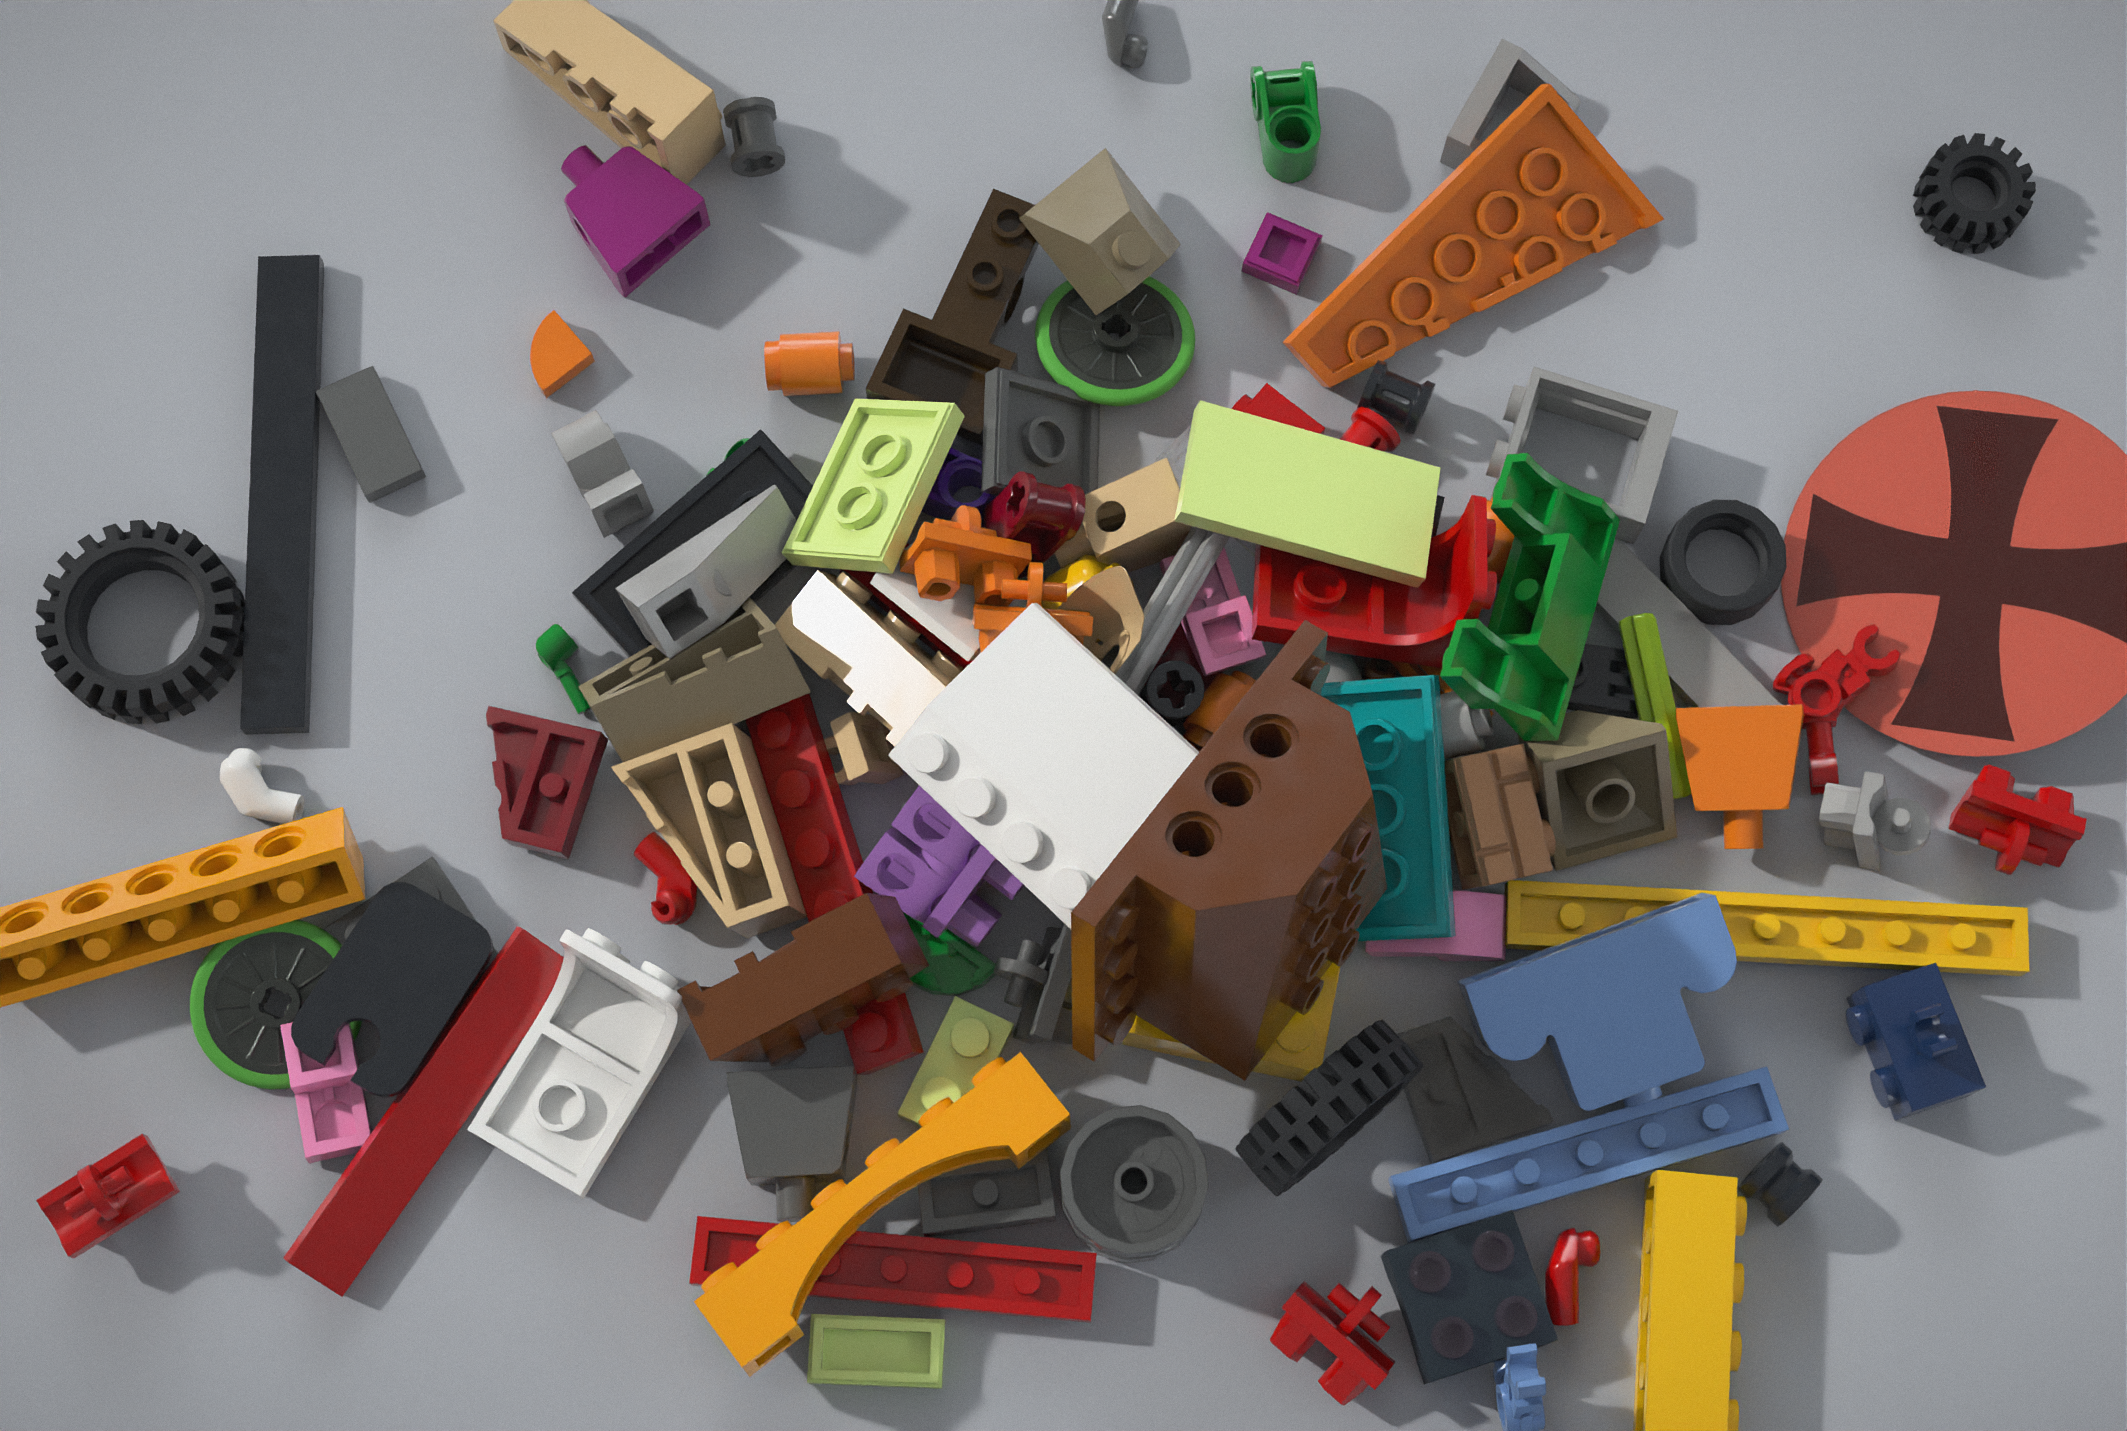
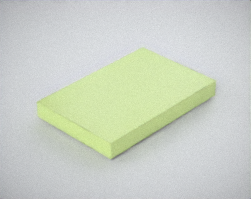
(873, 485)

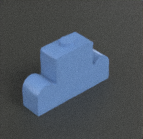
(1609, 1002)

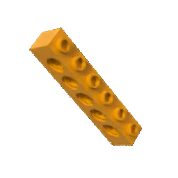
(178, 905)

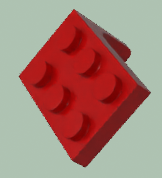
(1376, 614)

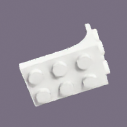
(584, 1063)

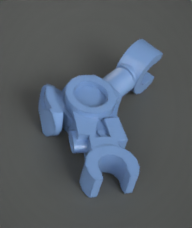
(1520, 1390)

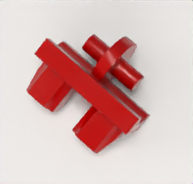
(2017, 826)
(108, 1195)
(1358, 1357)

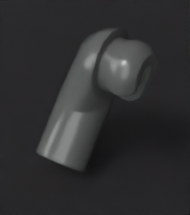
(1120, 44)

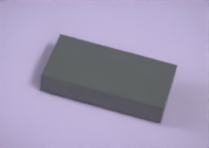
(370, 434)

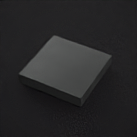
(1037, 431)

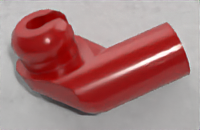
(675, 888)
(1562, 1273)

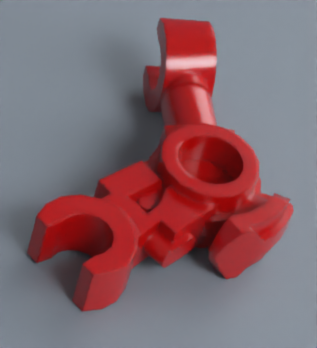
(1826, 694)

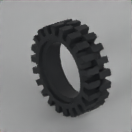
(92, 573)

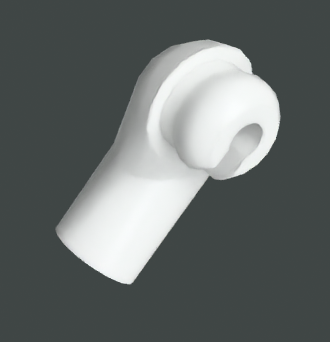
(247, 789)

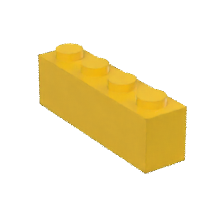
(1688, 1303)

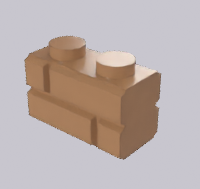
(1496, 817)

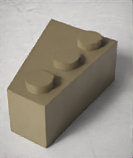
(712, 683)

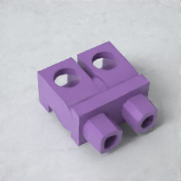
(937, 870)

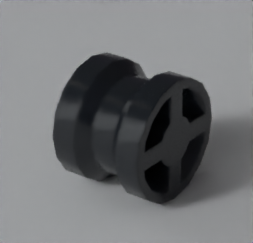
(1780, 1184)

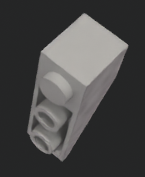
(709, 574)

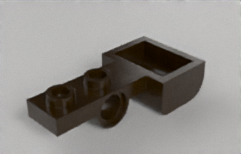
(954, 350)

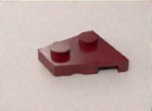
(543, 778)

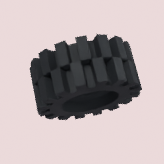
(1987, 165)

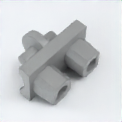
(1867, 818)

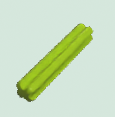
(1653, 689)

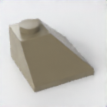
(1101, 232)
(1604, 786)

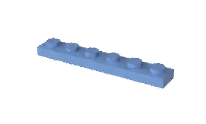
(1588, 1154)

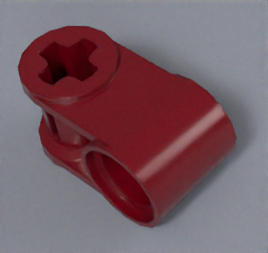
(1036, 515)

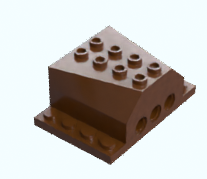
(1236, 879)

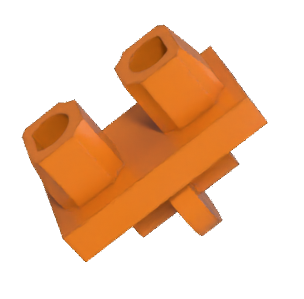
(964, 554)
(994, 619)

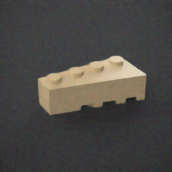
(616, 82)

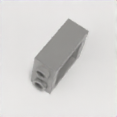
(1601, 408)

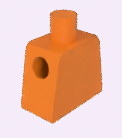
(1741, 763)

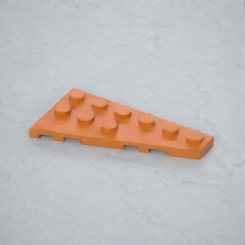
(1495, 226)

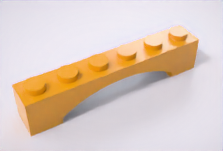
(1001, 1118)

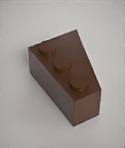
(808, 984)

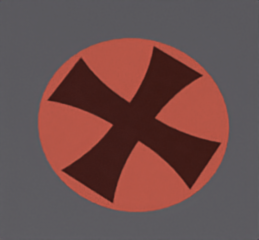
(1984, 555)

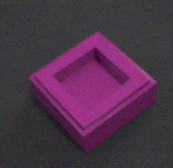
(1281, 253)

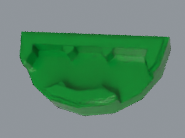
(952, 962)

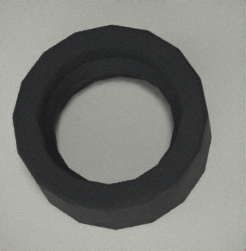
(1752, 527)

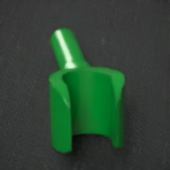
(553, 650)

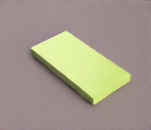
(1308, 494)

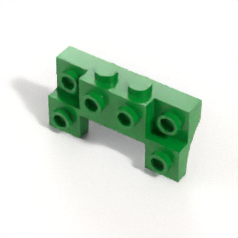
(1543, 605)

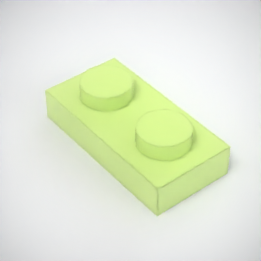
(960, 1049)

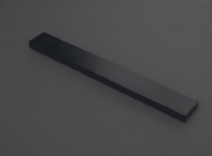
(282, 496)

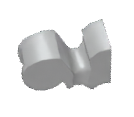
(602, 473)

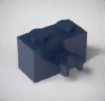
(1913, 1042)

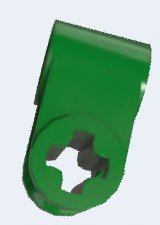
(1287, 110)

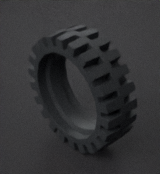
(1328, 1107)

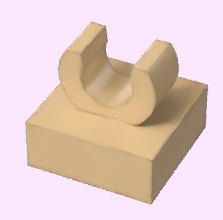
(863, 750)

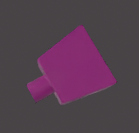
(631, 213)

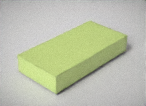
(876, 1351)

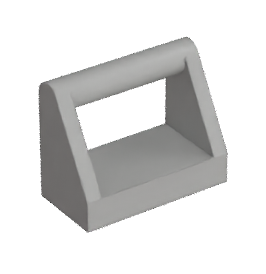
(1507, 68)

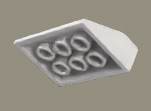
(1044, 758)

